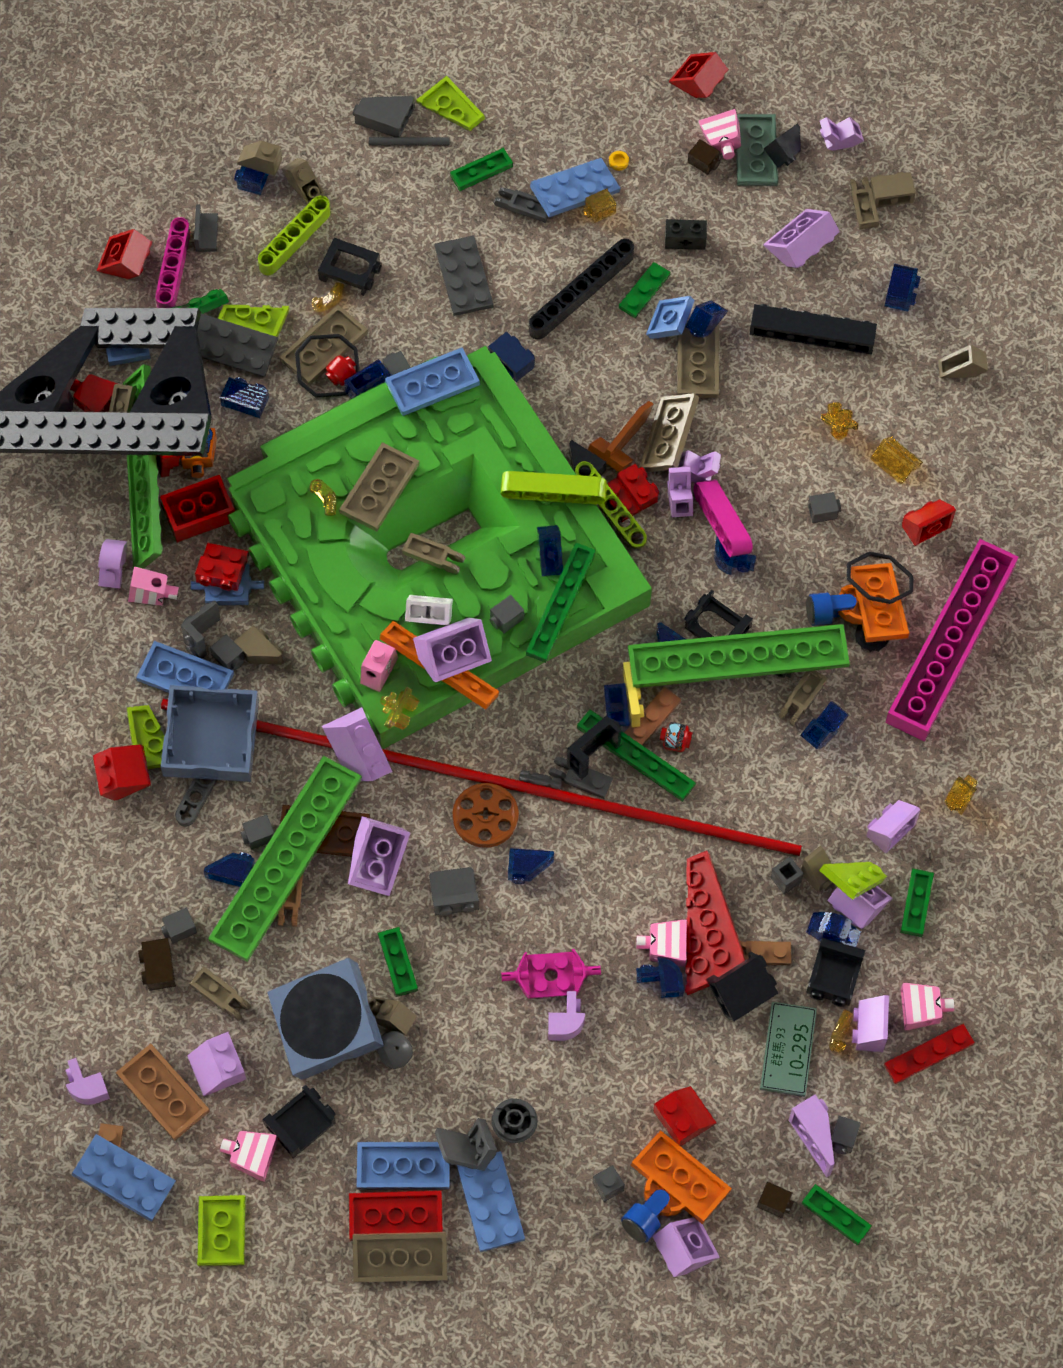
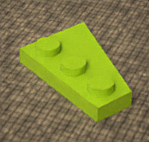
(451, 104)
(262, 319)
(147, 732)
(854, 877)

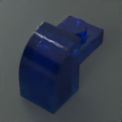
(743, 563)
(825, 727)
(833, 927)
(667, 974)

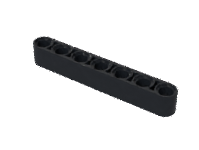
(585, 281)

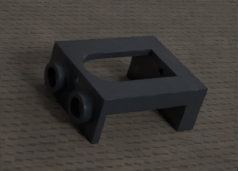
(362, 281)
(709, 603)

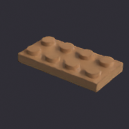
(162, 1092)

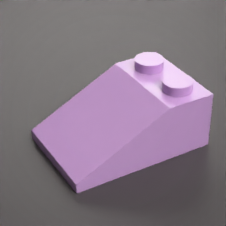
(377, 855)
(813, 1127)

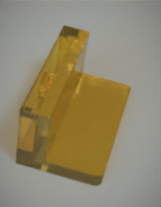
(895, 459)

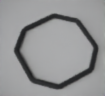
(313, 337)
(877, 598)

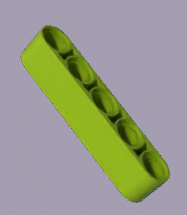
(295, 227)
(553, 487)
(619, 512)

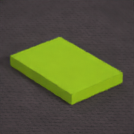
(221, 1230)

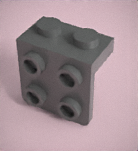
(197, 624)
(454, 891)
(467, 1150)

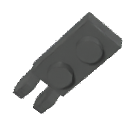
(521, 203)
(593, 783)

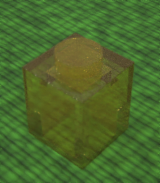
(600, 205)

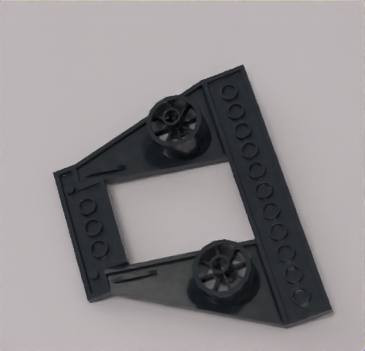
(163, 415)

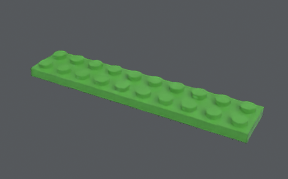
(143, 494)
(738, 656)
(285, 859)

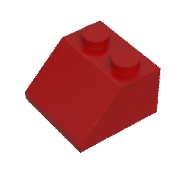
(700, 74)
(125, 254)
(928, 521)
(121, 771)
(683, 1115)

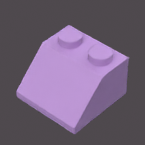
(892, 825)
(862, 908)
(871, 1024)
(216, 1064)
(685, 1246)

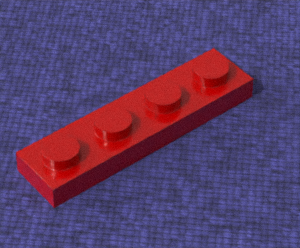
(929, 1053)

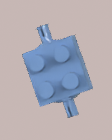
(230, 597)

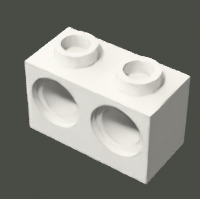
(428, 610)

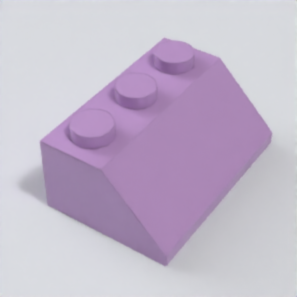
(803, 237)
(453, 648)
(357, 745)

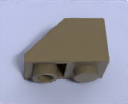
(302, 179)
(258, 648)
(392, 1014)

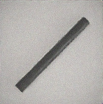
(408, 140)

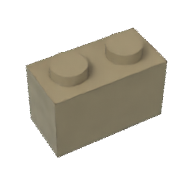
(892, 189)

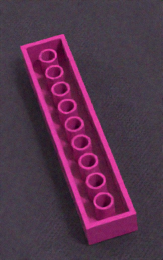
(951, 640)

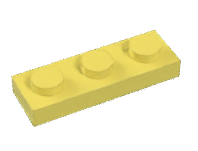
(633, 695)

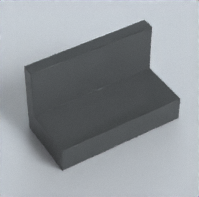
(205, 231)

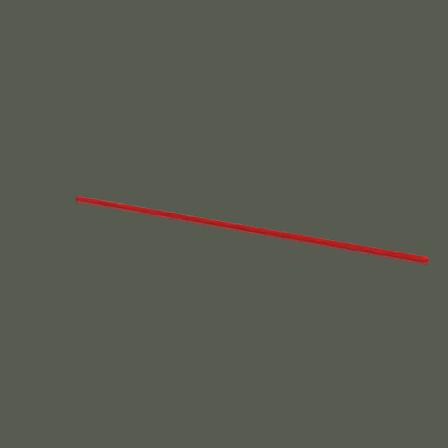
(543, 791)

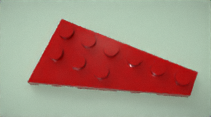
(710, 931)

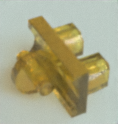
(839, 420)
(404, 700)
(961, 794)

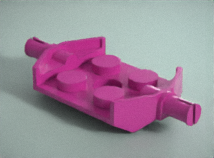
(567, 965)

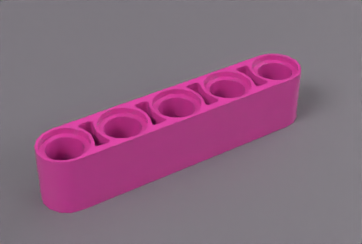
(173, 256)
(723, 518)

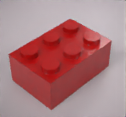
(197, 508)

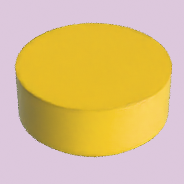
(618, 160)

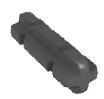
(540, 779)

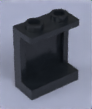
(580, 751)
(835, 972)
(743, 987)
(300, 1121)

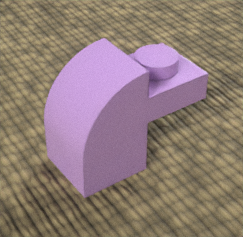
(840, 135)
(701, 467)
(680, 492)
(111, 563)
(566, 1025)
(88, 1089)

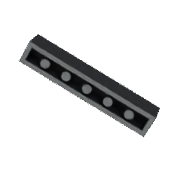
(813, 329)

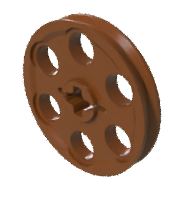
(479, 806)

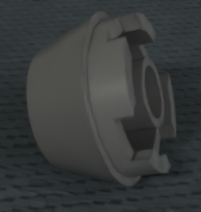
(514, 1120)

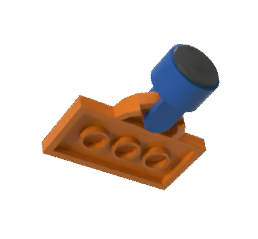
(878, 619)
(673, 1185)

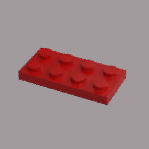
(395, 1212)

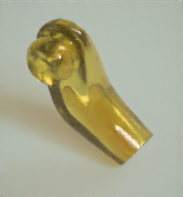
(330, 300)
(326, 494)
(840, 1031)

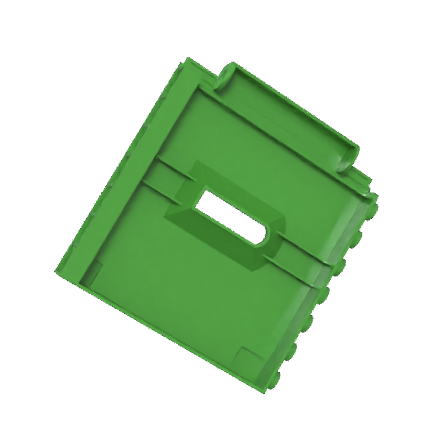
(340, 569)

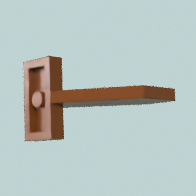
(612, 452)

